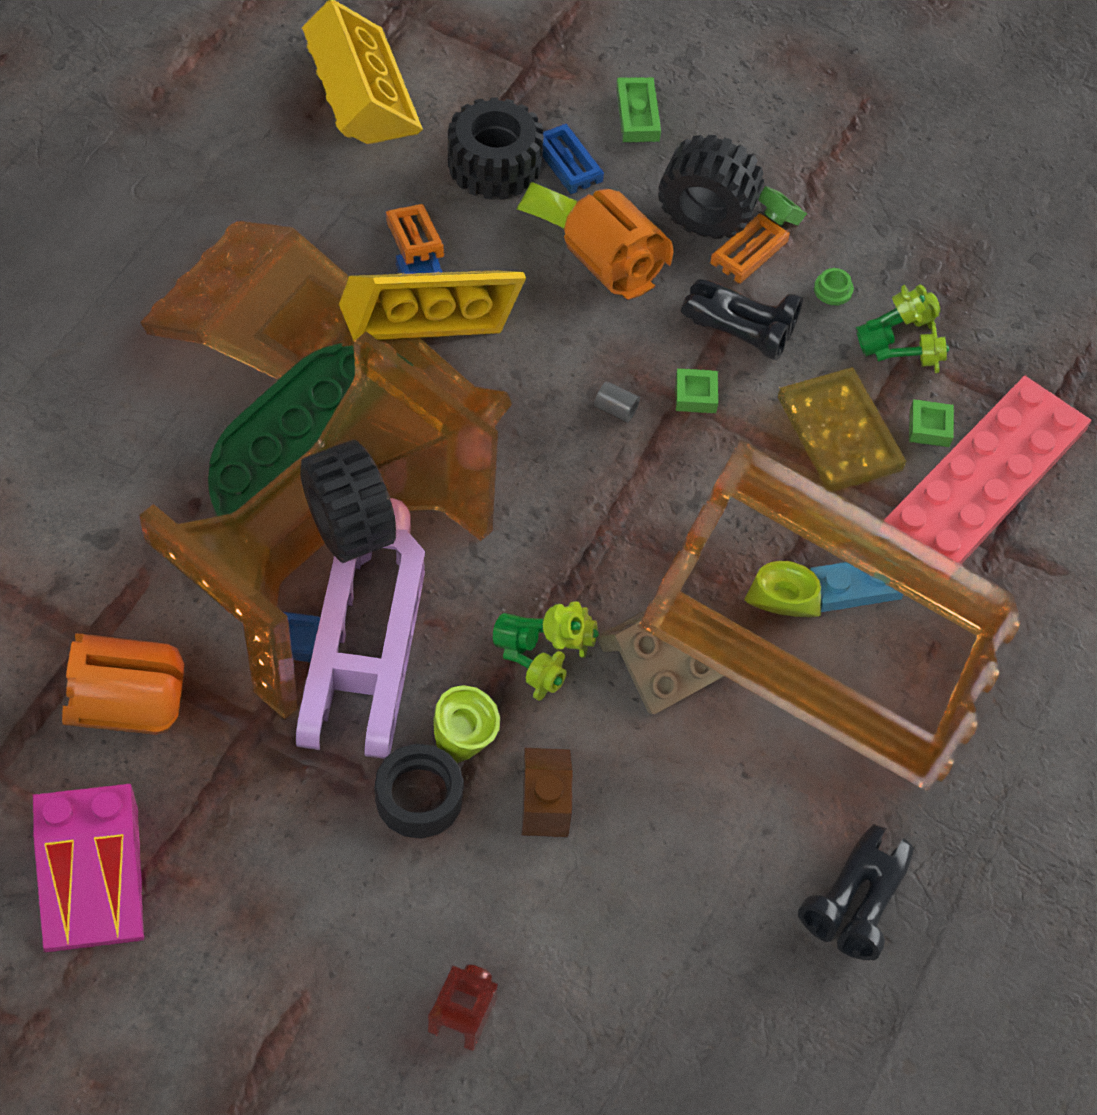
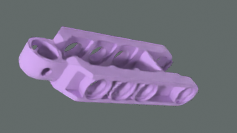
(358, 673)

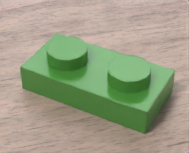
(638, 109)

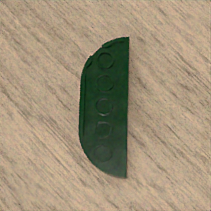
(279, 427)

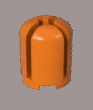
(617, 242)
(123, 684)

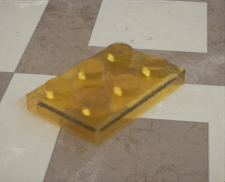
(841, 429)

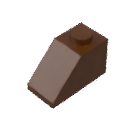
(547, 792)

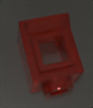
(472, 981)

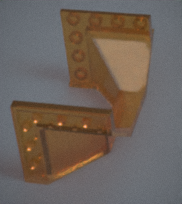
(428, 455)

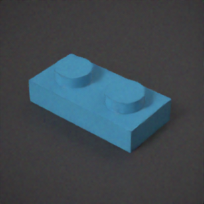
(850, 587)

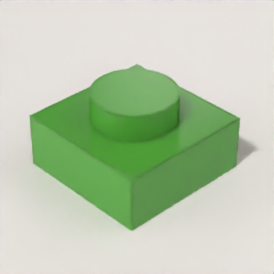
(780, 207)
(696, 390)
(931, 423)

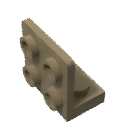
(657, 668)

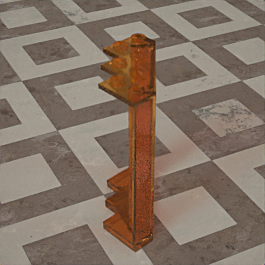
(879, 552)

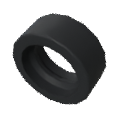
(418, 758)

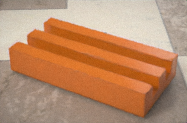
(418, 248)
(733, 265)

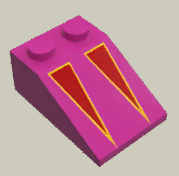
(88, 867)

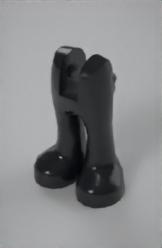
(765, 325)
(885, 873)

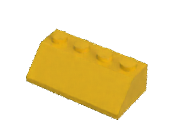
(359, 75)
(429, 303)

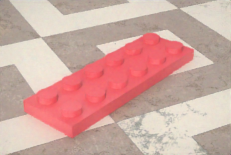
(990, 471)

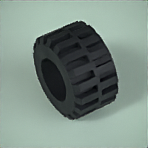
(495, 148)
(711, 186)
(348, 500)

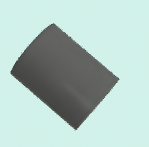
(617, 401)

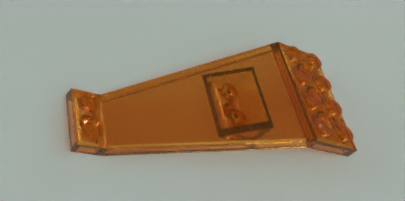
(275, 300)

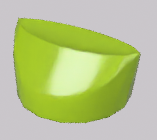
(546, 204)
(786, 590)
(465, 722)

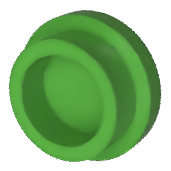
(834, 287)

